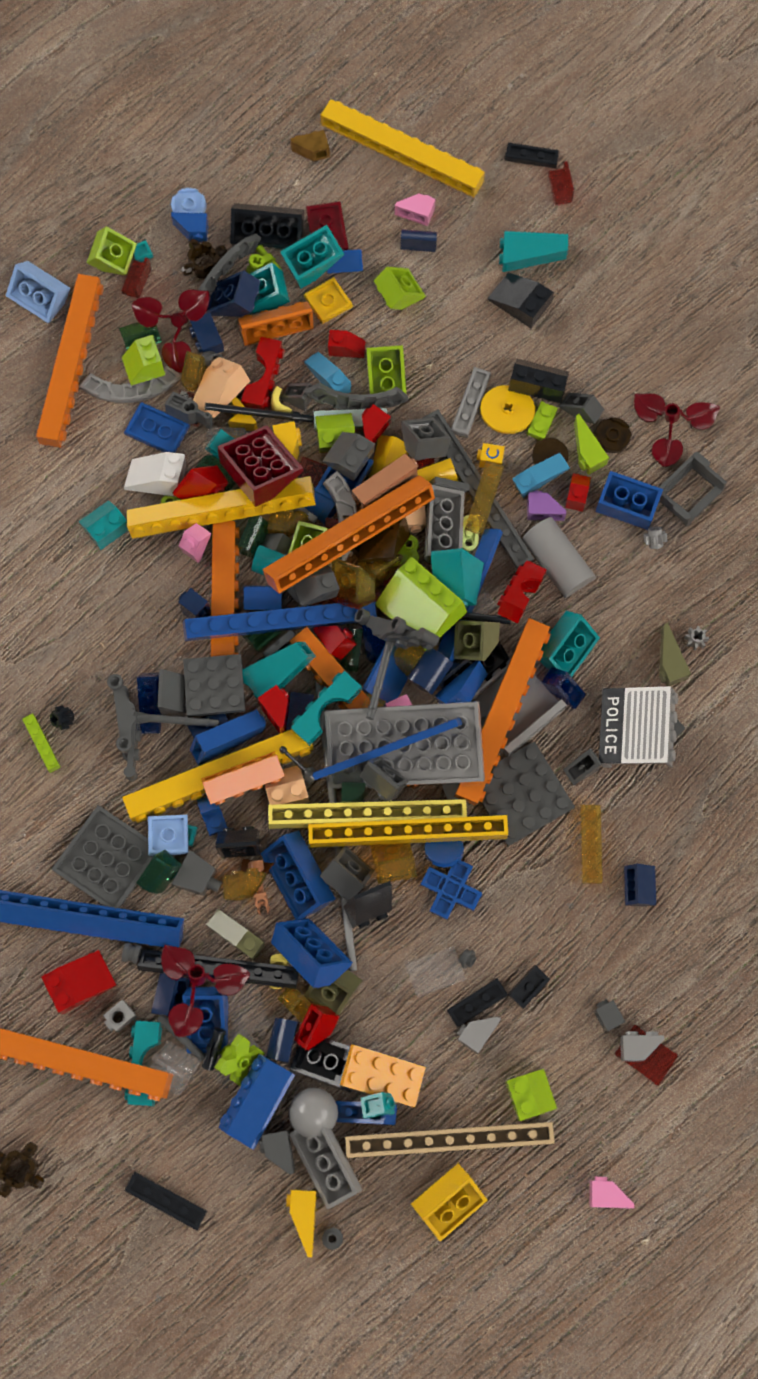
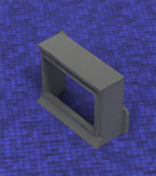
(701, 466)

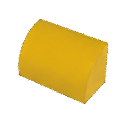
(442, 469)

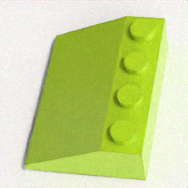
(420, 600)

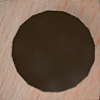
(613, 435)
(547, 448)

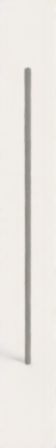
(332, 799)

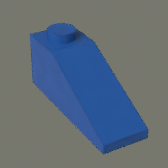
(464, 685)
(352, 1113)

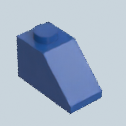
(191, 225)

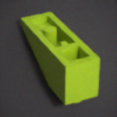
(590, 452)

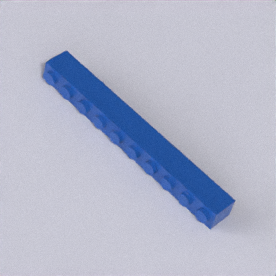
(270, 621)
(90, 919)

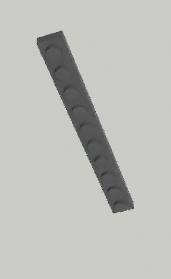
(497, 518)

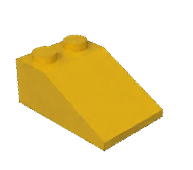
(289, 436)

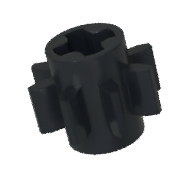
(62, 717)

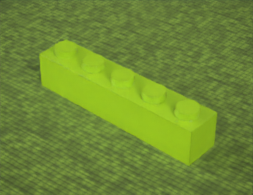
(41, 743)

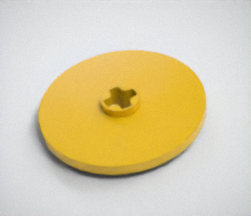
(503, 420)

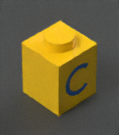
(490, 453)

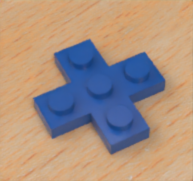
(451, 889)

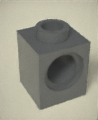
(608, 1015)

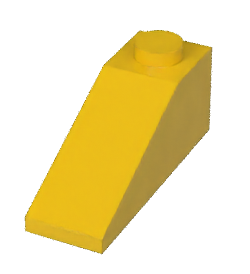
(302, 1210)

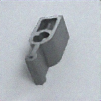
(187, 410)

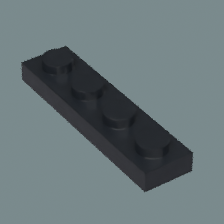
(166, 1200)

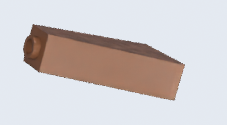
(385, 481)

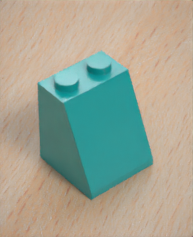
(458, 572)

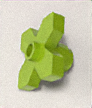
(236, 1059)

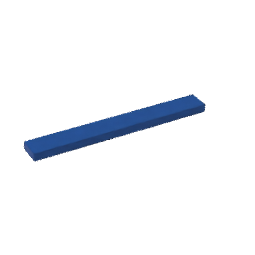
(485, 553)
(387, 748)

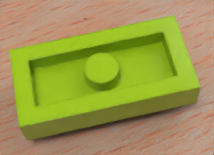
(542, 421)

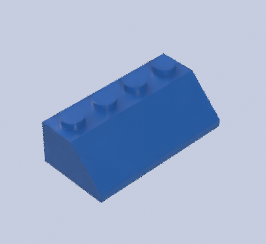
(297, 875)
(310, 952)
(256, 1101)

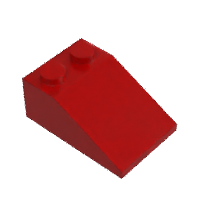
(78, 982)

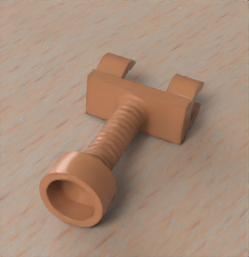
(260, 898)

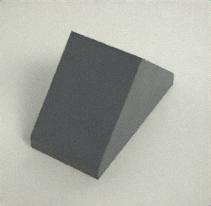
(295, 395)
(277, 542)
(583, 767)

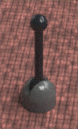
(307, 772)

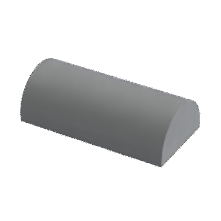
(444, 521)
(558, 556)
(327, 1166)

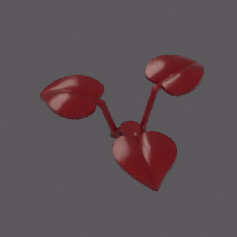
(194, 306)
(651, 405)
(180, 961)

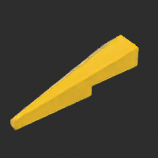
(387, 451)

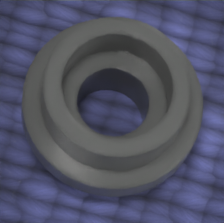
(467, 958)
(332, 1231)

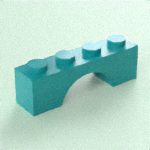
(342, 689)
(145, 1036)

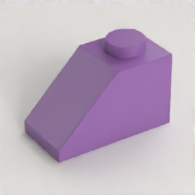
(543, 506)

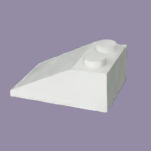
(156, 473)

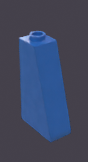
(226, 736)

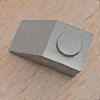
(477, 1033)

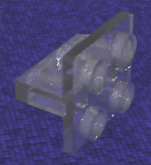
(178, 1062)

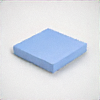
(168, 833)

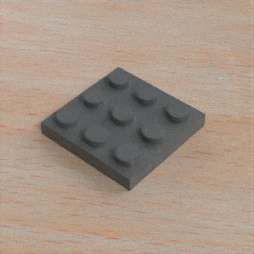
(214, 685)

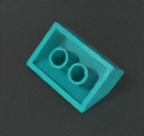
(569, 643)

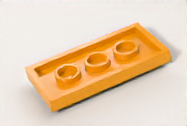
(377, 1073)

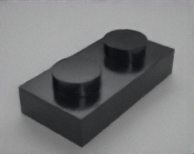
(528, 986)

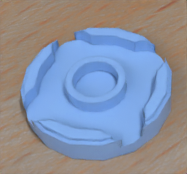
(188, 201)

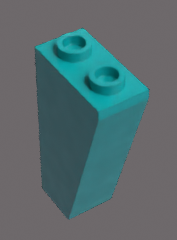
(531, 249)
(277, 668)

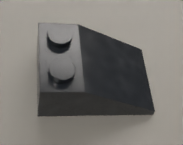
(521, 298)
(238, 843)
(369, 905)
(323, 1062)

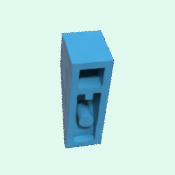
(328, 373)
(540, 474)

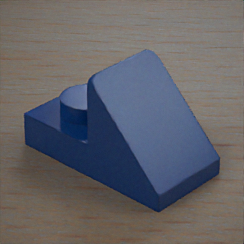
(212, 816)

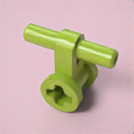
(258, 261)

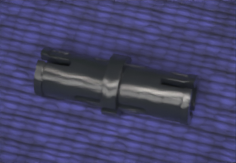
(213, 1049)

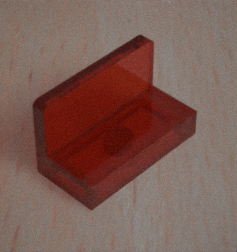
(561, 185)
(137, 278)

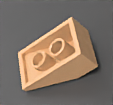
(220, 384)

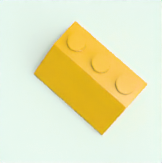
(449, 1202)

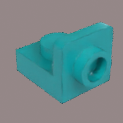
(377, 1105)

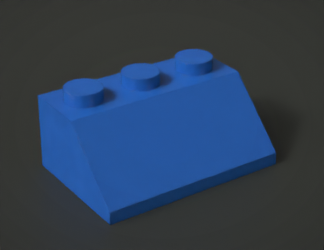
(629, 500)

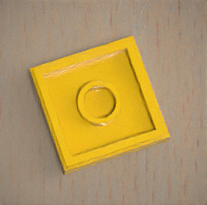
(328, 300)

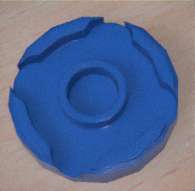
(444, 853)

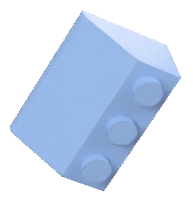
(37, 291)

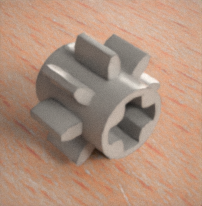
(655, 537)
(694, 633)

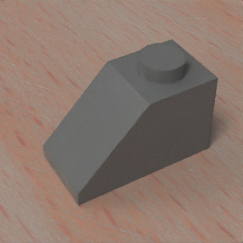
(582, 404)

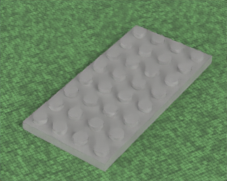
(442, 758)

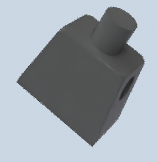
(196, 876)

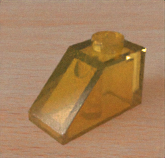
(193, 371)
(295, 1003)

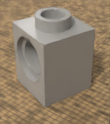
(128, 1013)

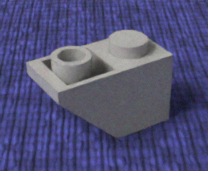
(639, 1047)

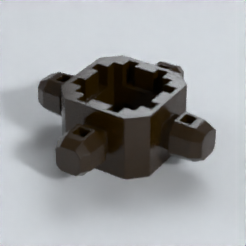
(196, 250)
(5, 1161)

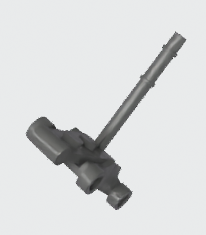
(395, 634)
(130, 720)

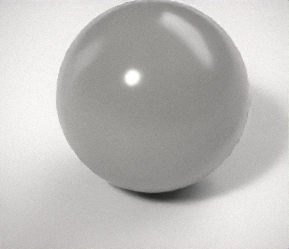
(311, 1111)

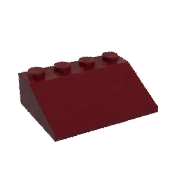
(259, 464)

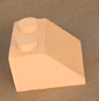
(288, 790)

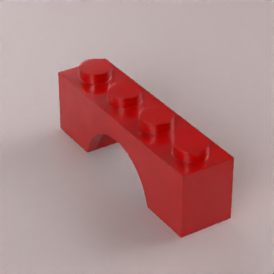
(268, 354)
(513, 601)

